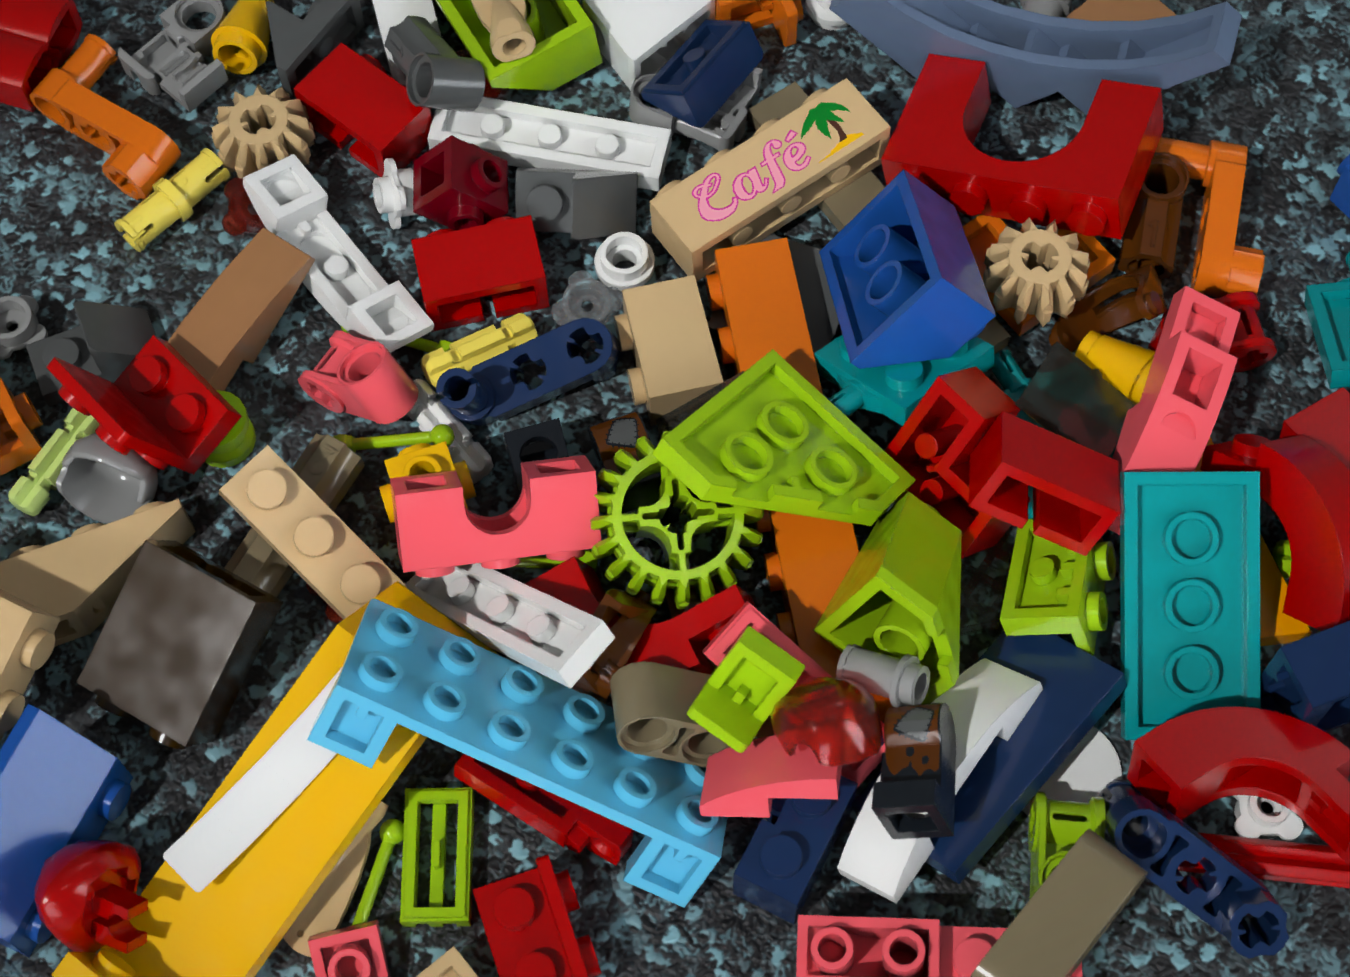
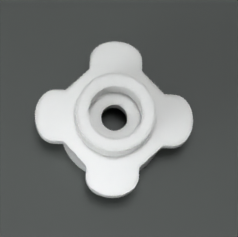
(394, 193)
(1255, 823)

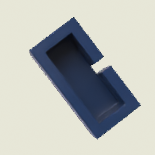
(791, 851)

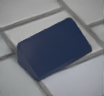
(705, 71)

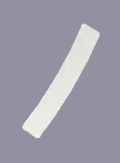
(252, 802)

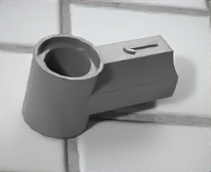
(432, 69)

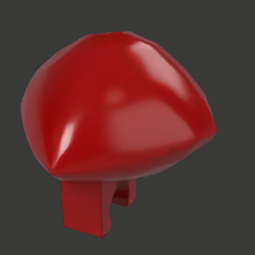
(91, 895)

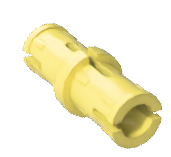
(172, 199)

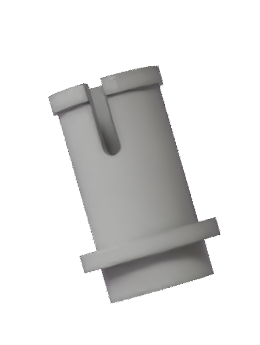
(898, 679)

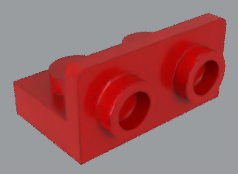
(531, 925)

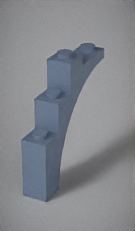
(1044, 54)

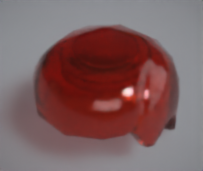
(831, 718)

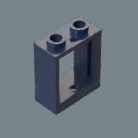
(1311, 679)

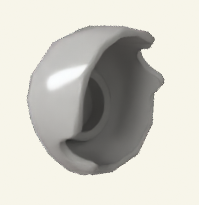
(105, 481)

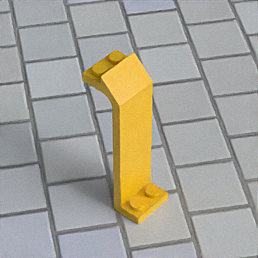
(258, 897)

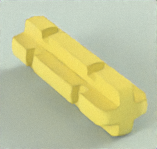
(479, 347)

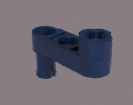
(494, 385)
(1220, 897)

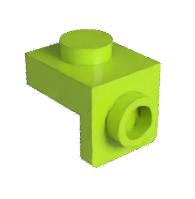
(744, 689)

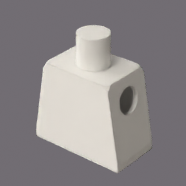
(644, 34)

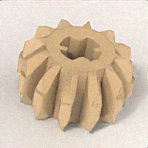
(262, 131)
(1036, 272)

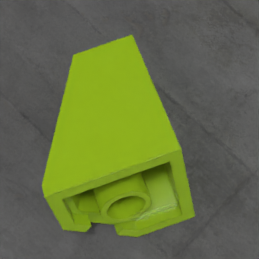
(904, 593)

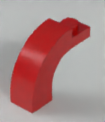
(1312, 499)
(670, 642)
(1249, 754)

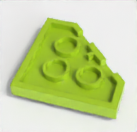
(782, 449)

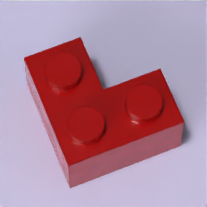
(938, 445)

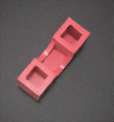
(547, 520)

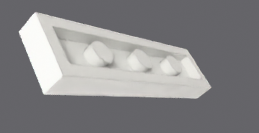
(558, 139)
(518, 620)

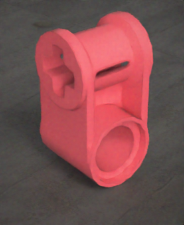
(360, 380)

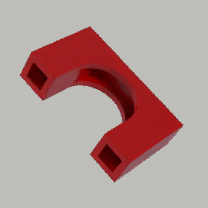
(1082, 186)

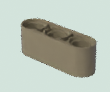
(652, 713)
(1066, 913)

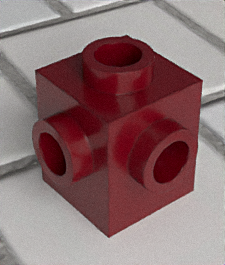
(460, 185)

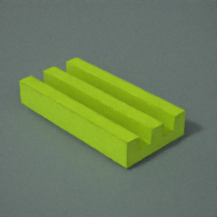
(436, 914)

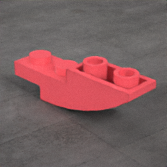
(1181, 390)
(890, 947)

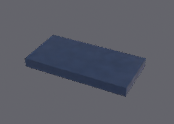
(1012, 771)

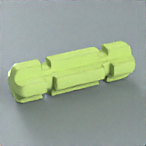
(32, 492)

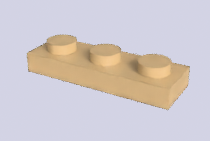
(307, 533)

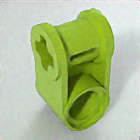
(1054, 830)

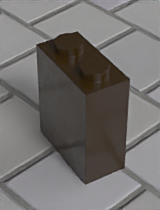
(178, 644)

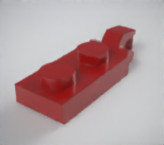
(546, 812)

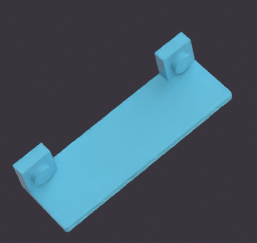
(524, 726)

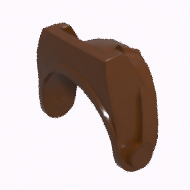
(1092, 314)
(627, 630)

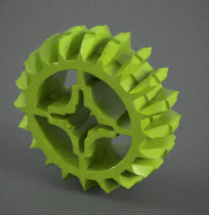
(647, 524)

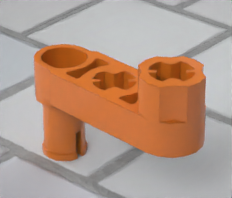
(136, 147)
(1219, 263)

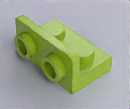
(1057, 589)

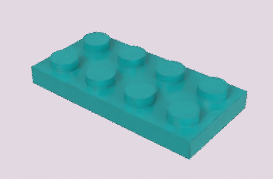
(1188, 594)

